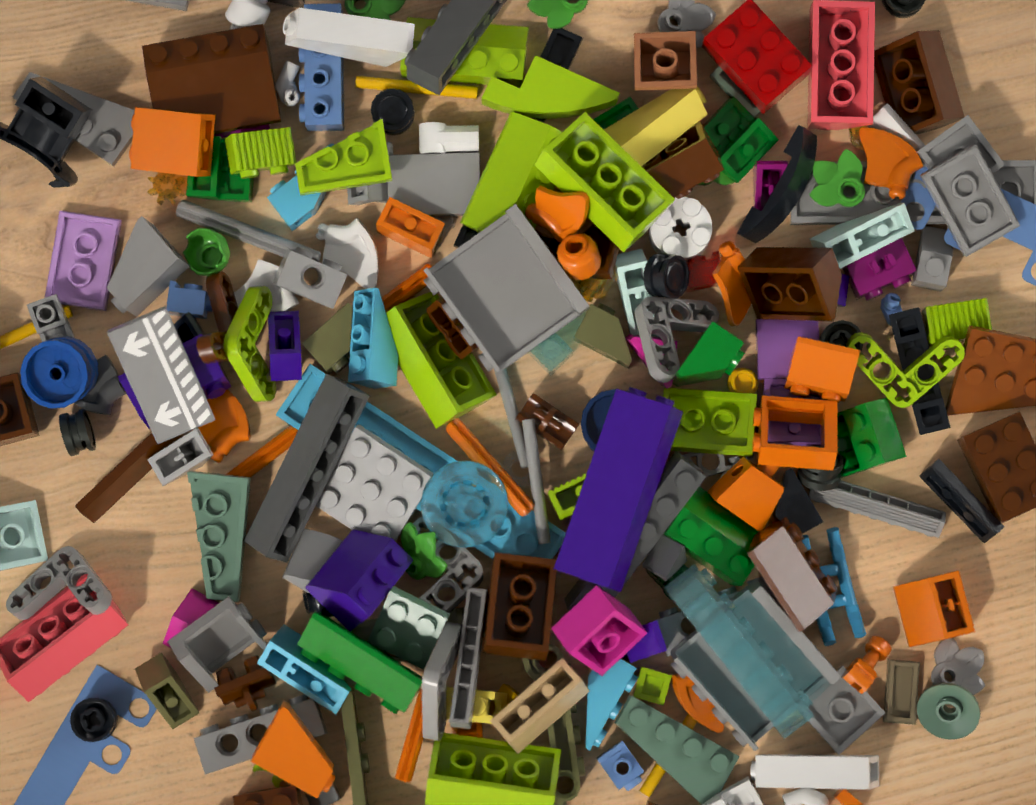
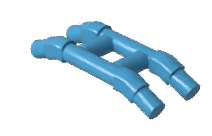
(847, 597)

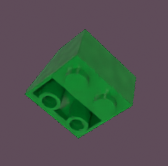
(868, 437)

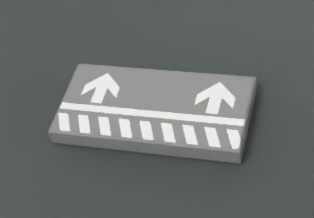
(161, 375)

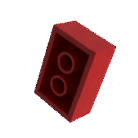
(756, 56)

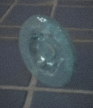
(464, 504)

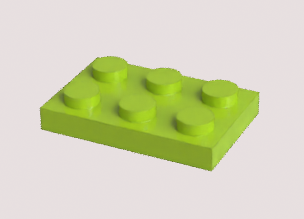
(713, 421)

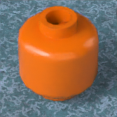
(579, 256)

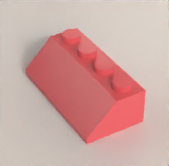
(841, 64)
(55, 641)

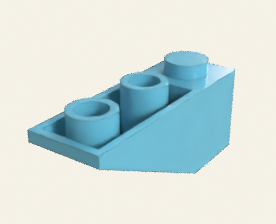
(291, 205)
(372, 345)
(604, 697)

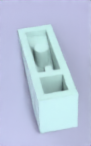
(865, 234)
(629, 275)

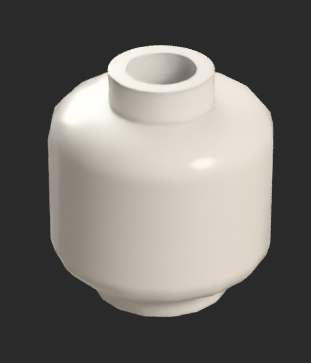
(247, 13)

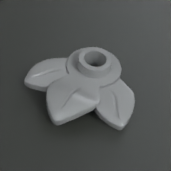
(688, 16)
(961, 665)

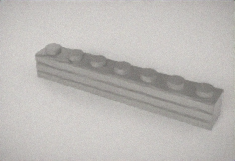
(883, 507)
(469, 658)

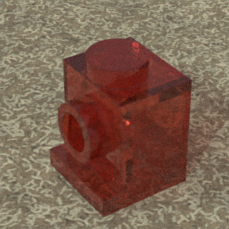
(701, 272)

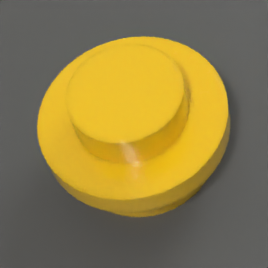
(743, 381)

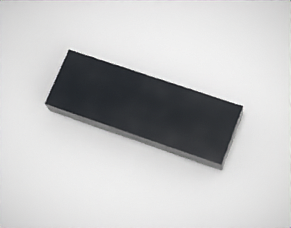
(961, 501)

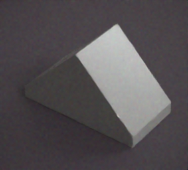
(180, 457)

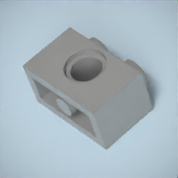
(291, 277)

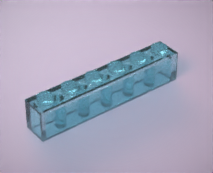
(739, 650)

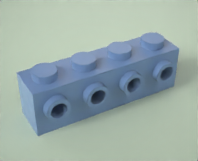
(322, 85)

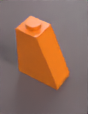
(294, 753)

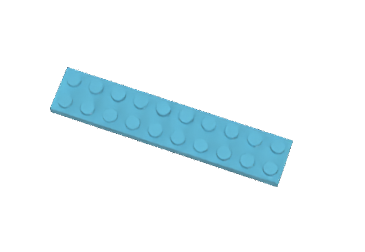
(517, 533)

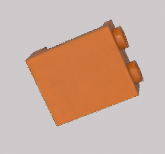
(172, 142)

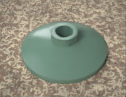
(945, 721)

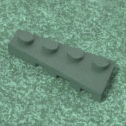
(221, 522)
(684, 754)

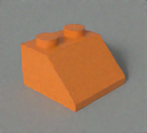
(821, 369)

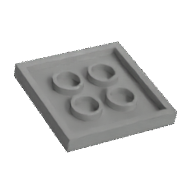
(373, 486)

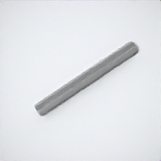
(239, 230)

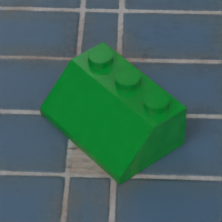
(711, 357)
(714, 537)

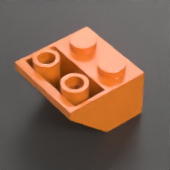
(933, 609)

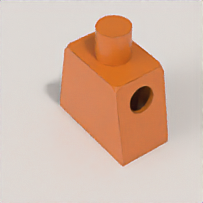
(749, 492)

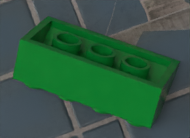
(361, 662)

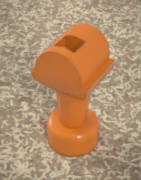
(861, 672)

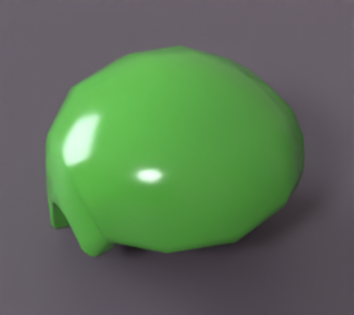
(206, 251)

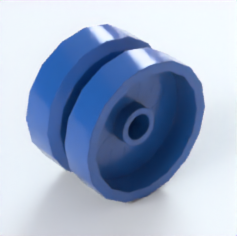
(55, 388)

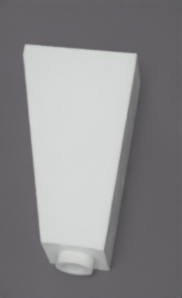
(349, 36)
(815, 771)

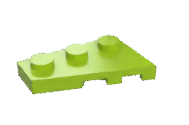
(350, 163)

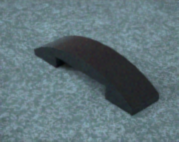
(788, 190)
(911, 344)

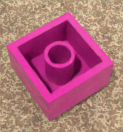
(599, 630)

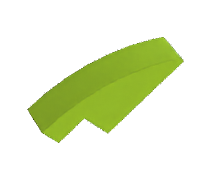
(549, 93)

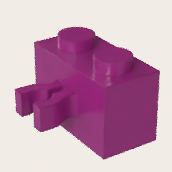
(880, 269)

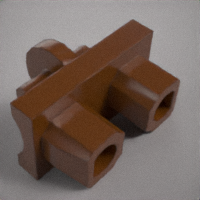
(549, 421)
(246, 688)

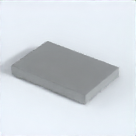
(435, 181)
(970, 200)

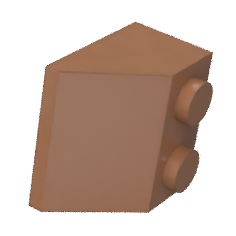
(665, 60)

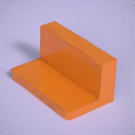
(410, 227)

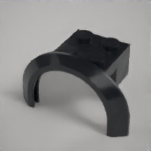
(47, 127)

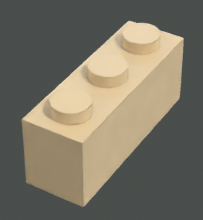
(540, 705)

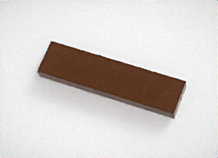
(121, 479)

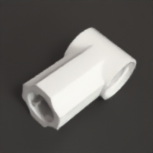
(442, 139)

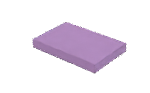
(83, 259)

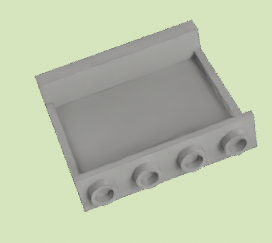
(506, 290)
(714, 680)

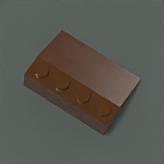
(216, 75)

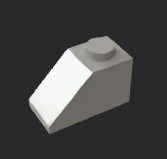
(932, 260)

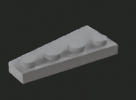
(107, 127)

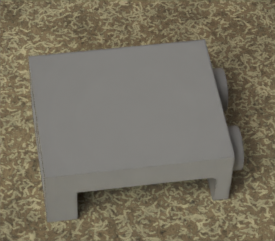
(216, 640)

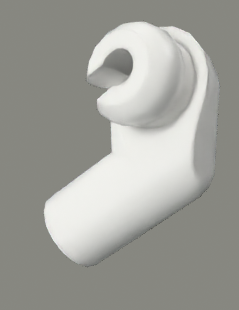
(286, 86)
(805, 796)

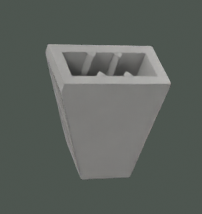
(144, 269)

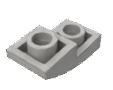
(49, 318)

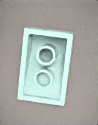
(21, 536)

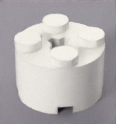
(689, 214)

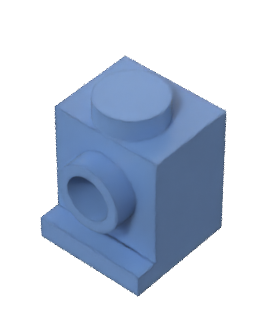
(188, 299)
(610, 760)

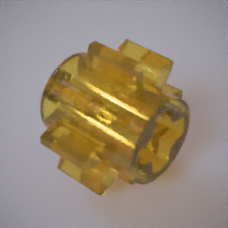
(167, 194)

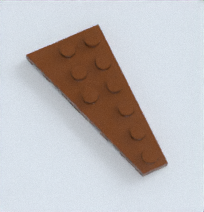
(994, 373)

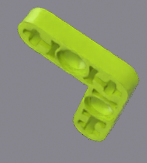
(241, 347)
(909, 376)

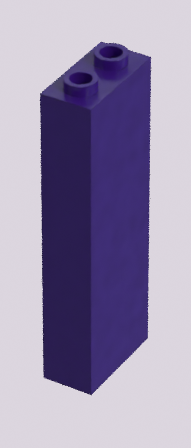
(619, 488)

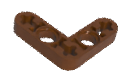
(224, 307)

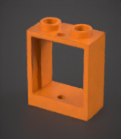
(796, 411)

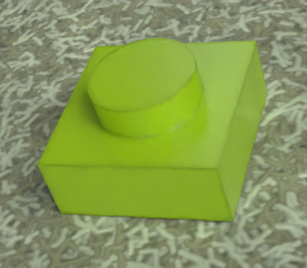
(652, 686)

